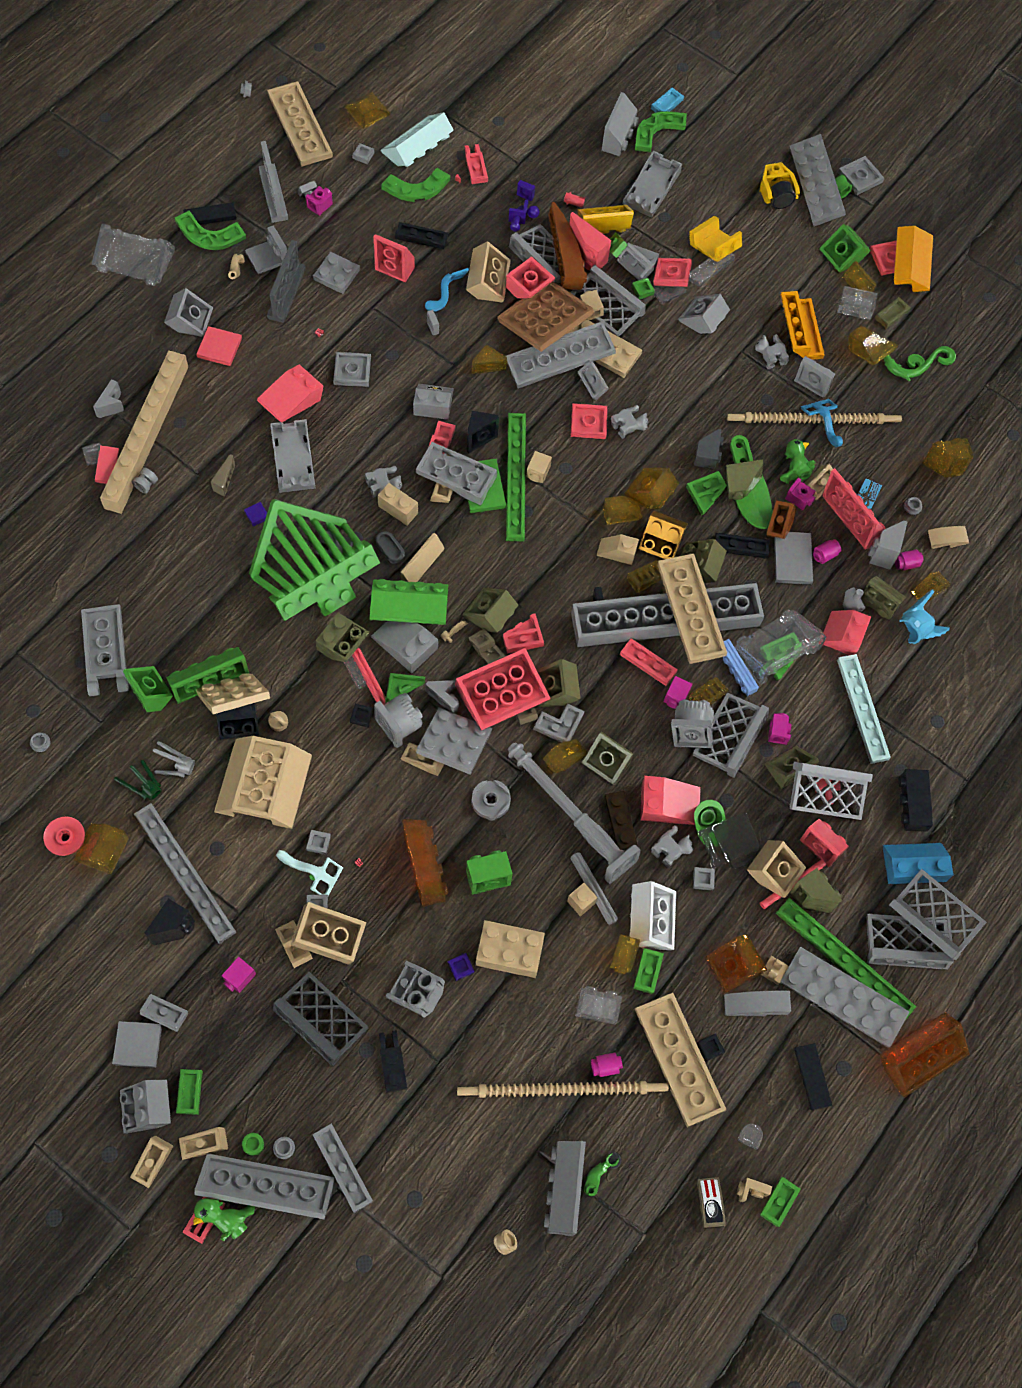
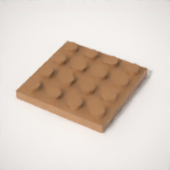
(545, 316)

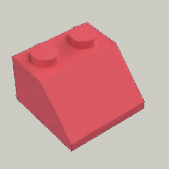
(528, 279)
(846, 630)
(824, 842)

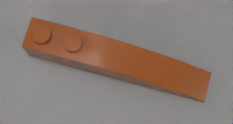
(567, 251)

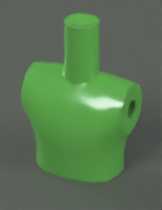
(843, 186)

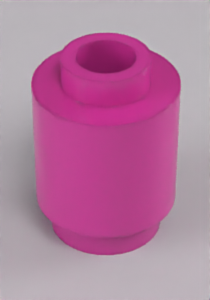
(827, 551)
(909, 560)
(606, 1065)

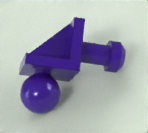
(519, 215)

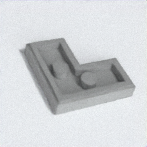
(562, 728)

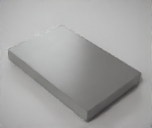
(793, 559)

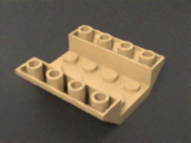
(264, 780)

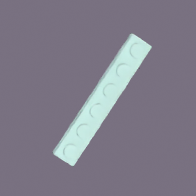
(863, 709)

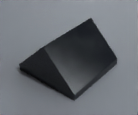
(481, 429)

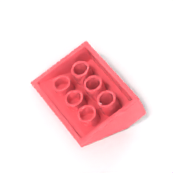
(852, 510)
(502, 689)

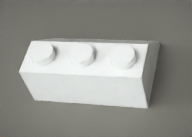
(653, 915)

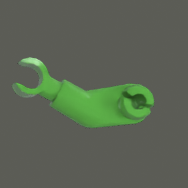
(594, 1175)

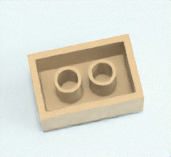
(328, 933)
(510, 949)

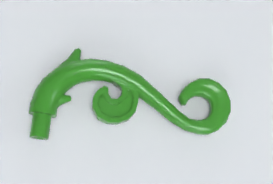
(913, 359)

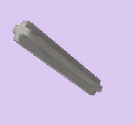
(588, 878)

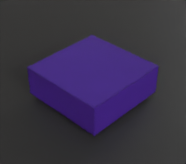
(525, 190)
(256, 513)
(460, 967)

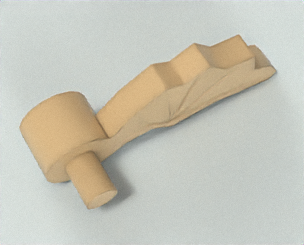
(446, 636)

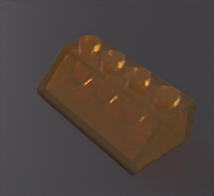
(423, 862)
(925, 1053)

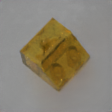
(949, 457)

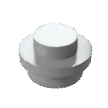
(246, 89)
(913, 505)
(40, 742)
(284, 1147)

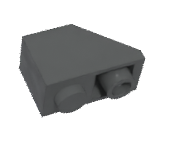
(707, 450)

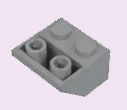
(145, 1106)

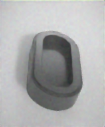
(390, 547)

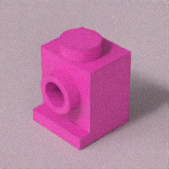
(319, 200)
(800, 494)
(779, 729)

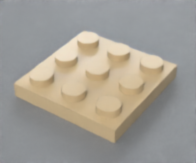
(232, 693)

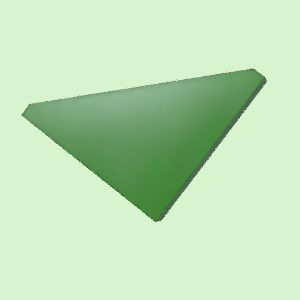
(402, 684)

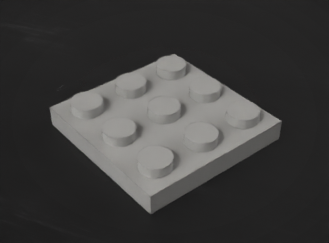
(453, 741)

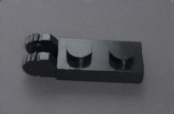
(392, 1064)

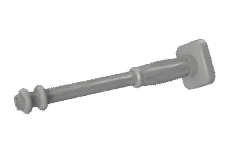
(617, 859)

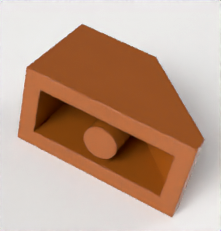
(781, 519)

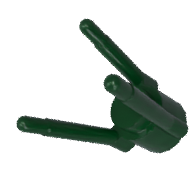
(150, 789)

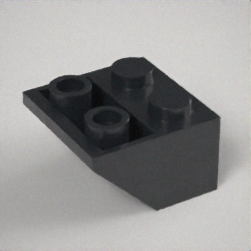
(238, 722)

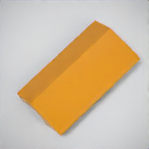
(913, 258)
(802, 325)

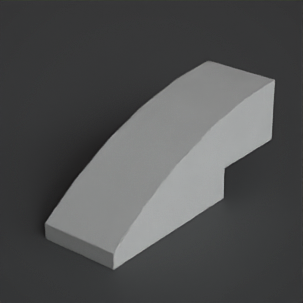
(757, 1003)

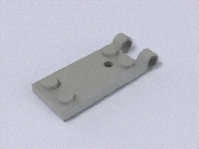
(102, 640)

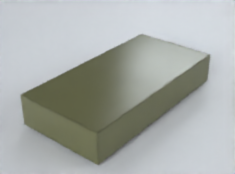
(892, 312)

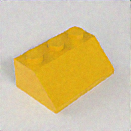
(608, 218)

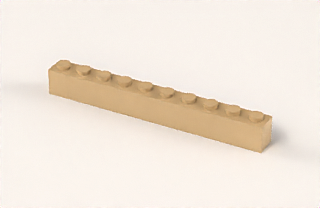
(144, 432)

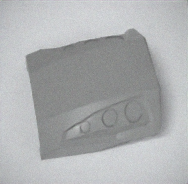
(417, 989)

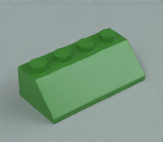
(409, 601)
(211, 671)

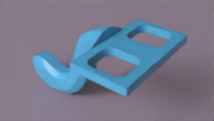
(438, 305)
(824, 411)

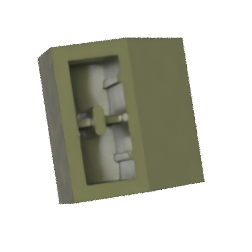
(709, 557)
(882, 597)
(340, 638)
(816, 893)

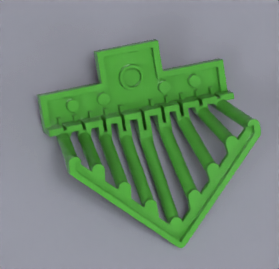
(327, 583)

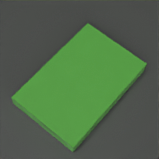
(495, 495)

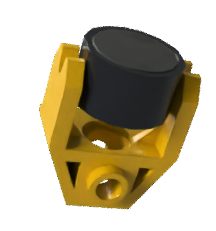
(783, 190)

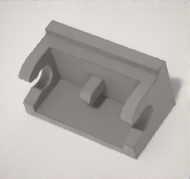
(635, 263)

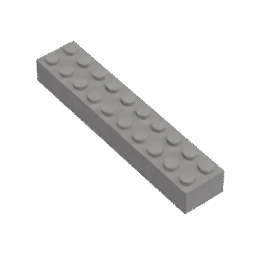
(653, 617)

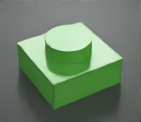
(643, 288)

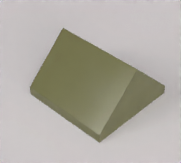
(607, 758)
(782, 766)

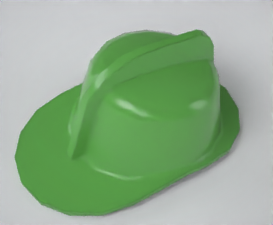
(707, 814)

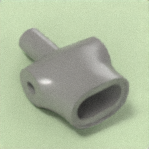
(853, 600)

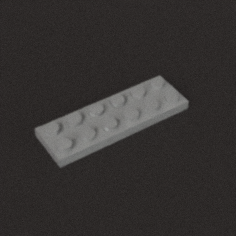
(817, 180)
(561, 356)
(844, 997)
(265, 1186)

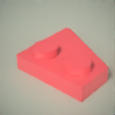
(523, 636)

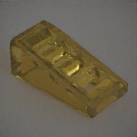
(639, 586)
(705, 688)

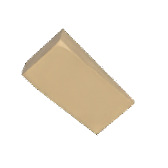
(422, 762)
(204, 1142)
(151, 1161)

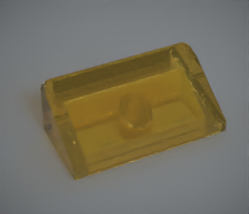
(858, 278)

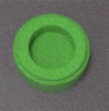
(253, 1144)

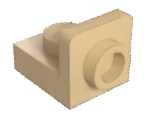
(756, 1188)

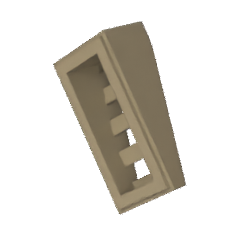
(223, 476)

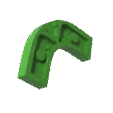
(656, 122)
(410, 192)
(209, 239)

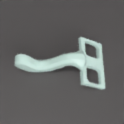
(318, 872)

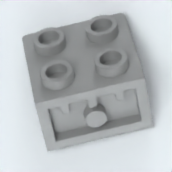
(268, 254)

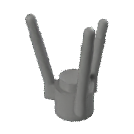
(183, 763)

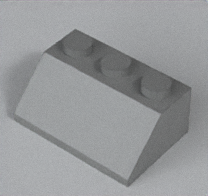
(620, 126)

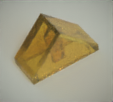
(488, 361)
(933, 581)

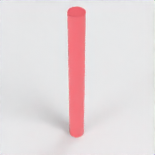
(774, 897)

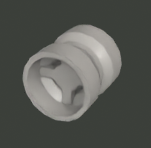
(145, 480)

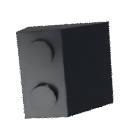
(170, 924)

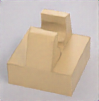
(775, 970)

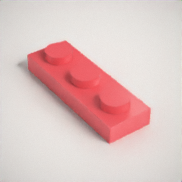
(648, 662)

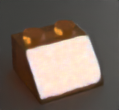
(736, 963)

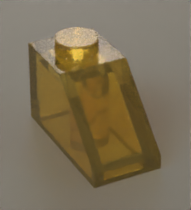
(621, 509)
(565, 755)
(624, 954)

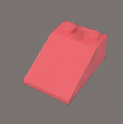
(592, 243)
(393, 258)
(291, 393)
(668, 800)

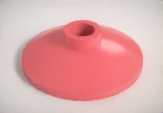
(63, 827)

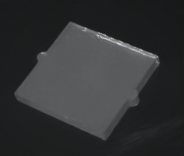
(667, 293)

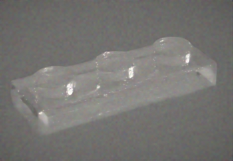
(709, 269)

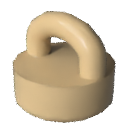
(278, 721)
(505, 1242)

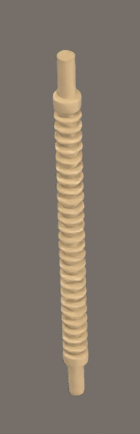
(748, 417)
(641, 1087)

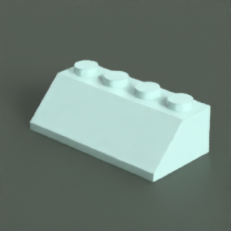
(418, 139)

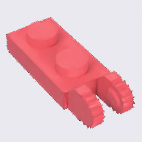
(476, 165)

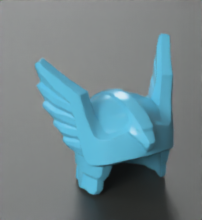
(921, 623)

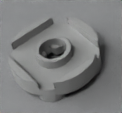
(491, 810)

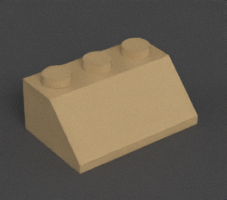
(488, 273)

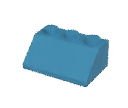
(906, 860)

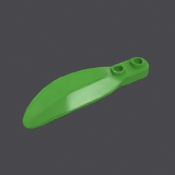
(757, 505)

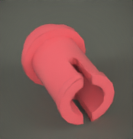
(574, 200)

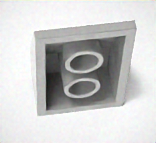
(406, 642)

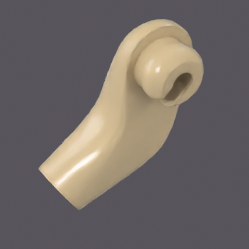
(234, 271)

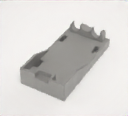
(652, 184)
(292, 456)
(457, 472)

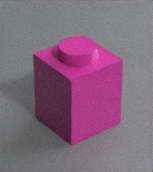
(678, 691)
(238, 975)

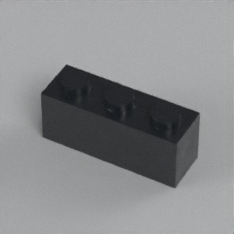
(916, 800)

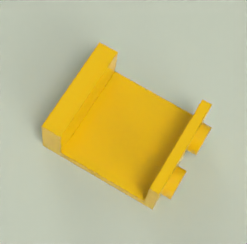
(713, 241)

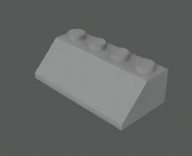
(566, 1188)

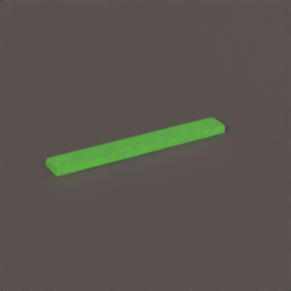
(516, 477)
(839, 953)

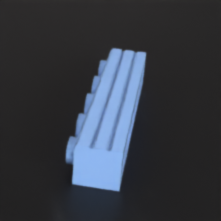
(739, 669)

